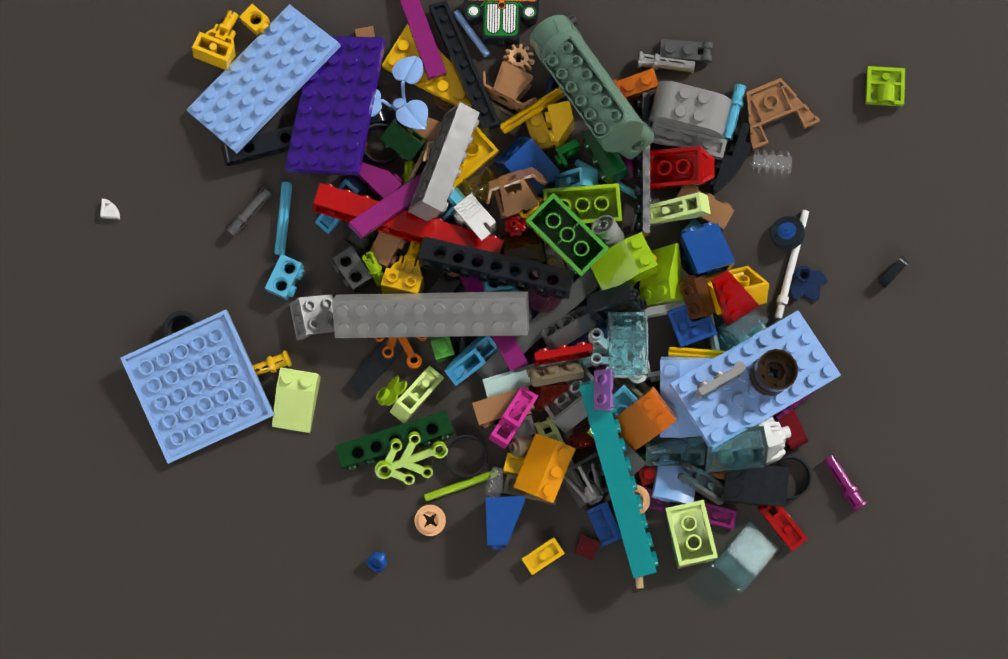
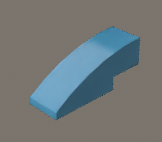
(471, 359)

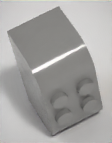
(690, 108)

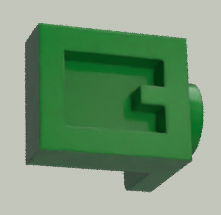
(566, 150)

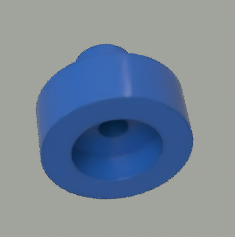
(377, 561)

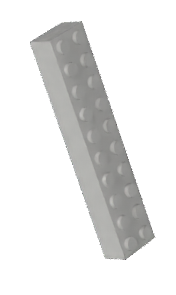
(431, 314)

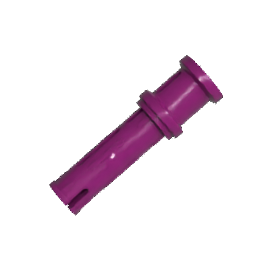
(849, 491)

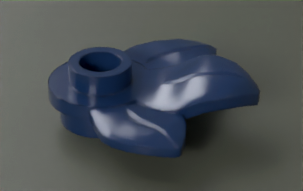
(810, 285)

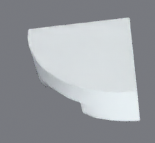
(109, 210)

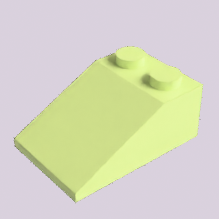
(295, 399)
(691, 534)

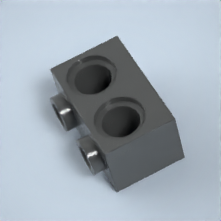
(354, 268)

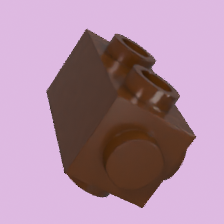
(697, 296)

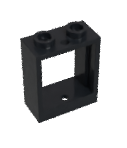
(602, 300)

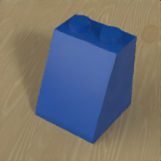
(526, 154)
(706, 250)
(501, 519)

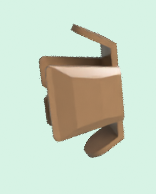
(512, 85)
(516, 190)

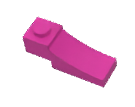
(513, 417)

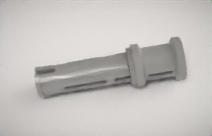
(655, 61)

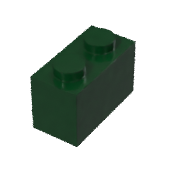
(402, 140)

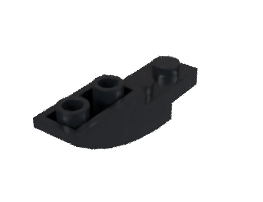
(730, 165)

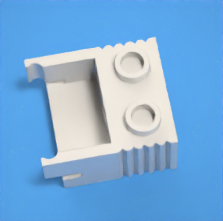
(474, 217)

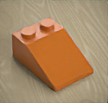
(645, 419)

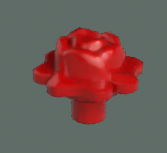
(515, 225)

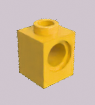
(250, 15)

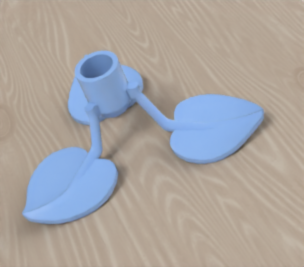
(409, 114)

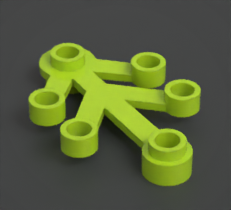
(408, 460)

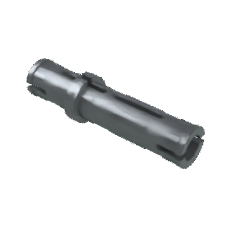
(251, 209)

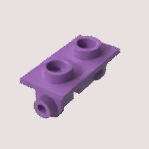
(603, 390)

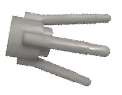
(592, 493)

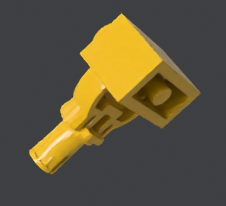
(217, 44)
(405, 274)

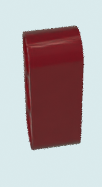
(798, 434)

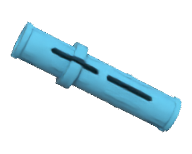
(736, 105)

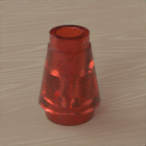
(581, 441)

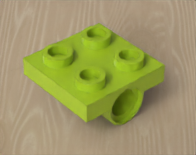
(885, 86)

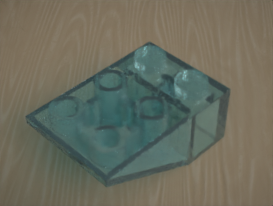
(742, 328)
(627, 343)

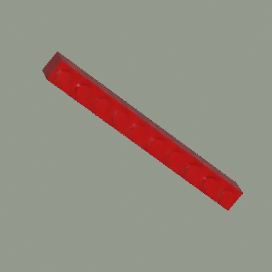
(405, 225)

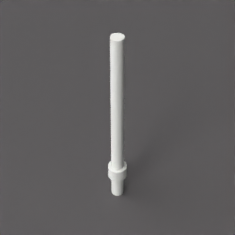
(782, 299)

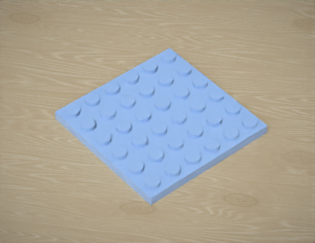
(197, 386)

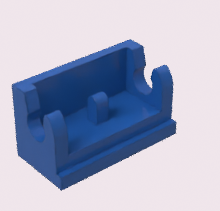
(604, 524)

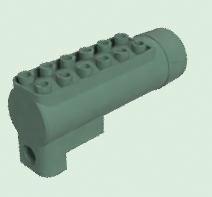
(590, 87)

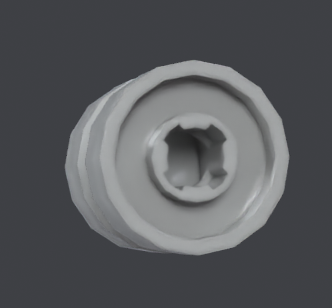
(607, 230)

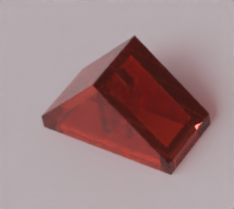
(549, 393)

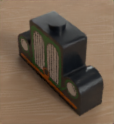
(501, 18)

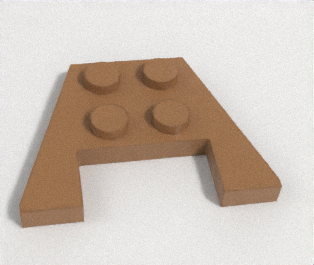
(770, 104)

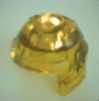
(478, 185)

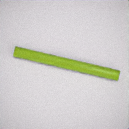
(457, 486)

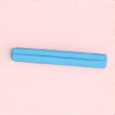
(283, 218)

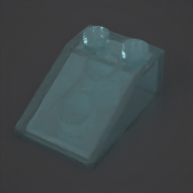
(738, 451)
(745, 557)

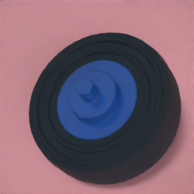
(787, 232)

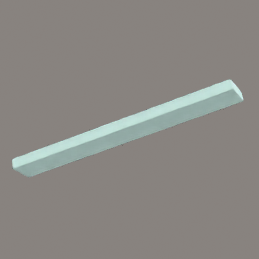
(510, 381)

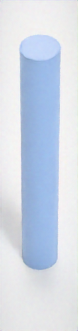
(471, 33)

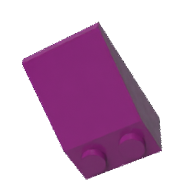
(379, 181)

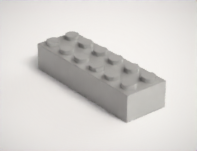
(444, 162)

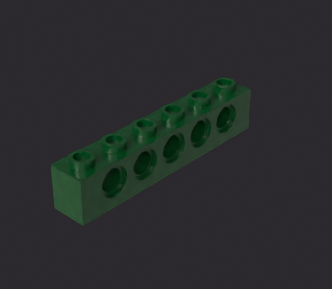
(346, 449)

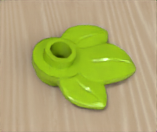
(389, 394)

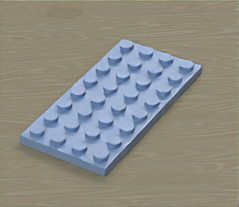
(263, 78)
(738, 403)

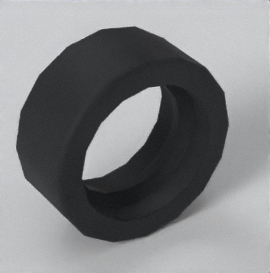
(175, 316)

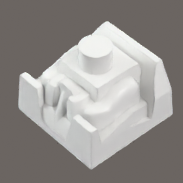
(776, 439)

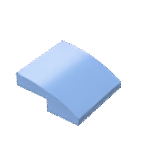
(669, 488)

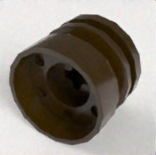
(776, 362)

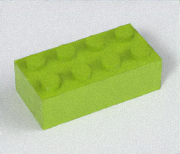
(590, 201)

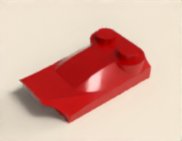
(680, 167)

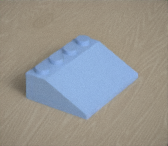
(670, 370)

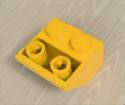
(561, 121)

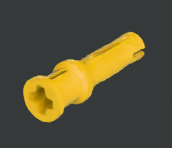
(272, 365)

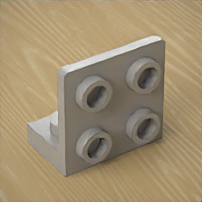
(312, 315)

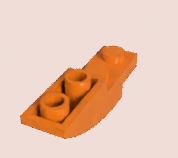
(638, 83)

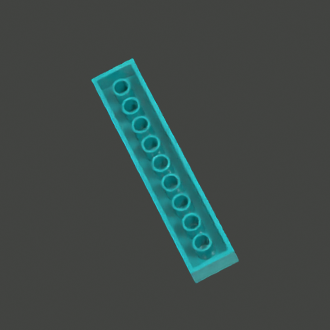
(620, 485)

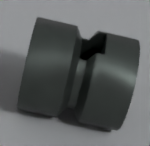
(361, 244)

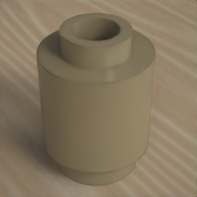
(519, 445)

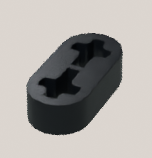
(890, 275)

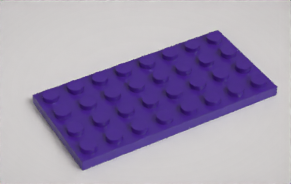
(337, 110)

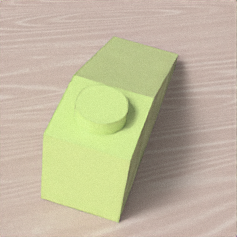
(680, 208)
(416, 394)

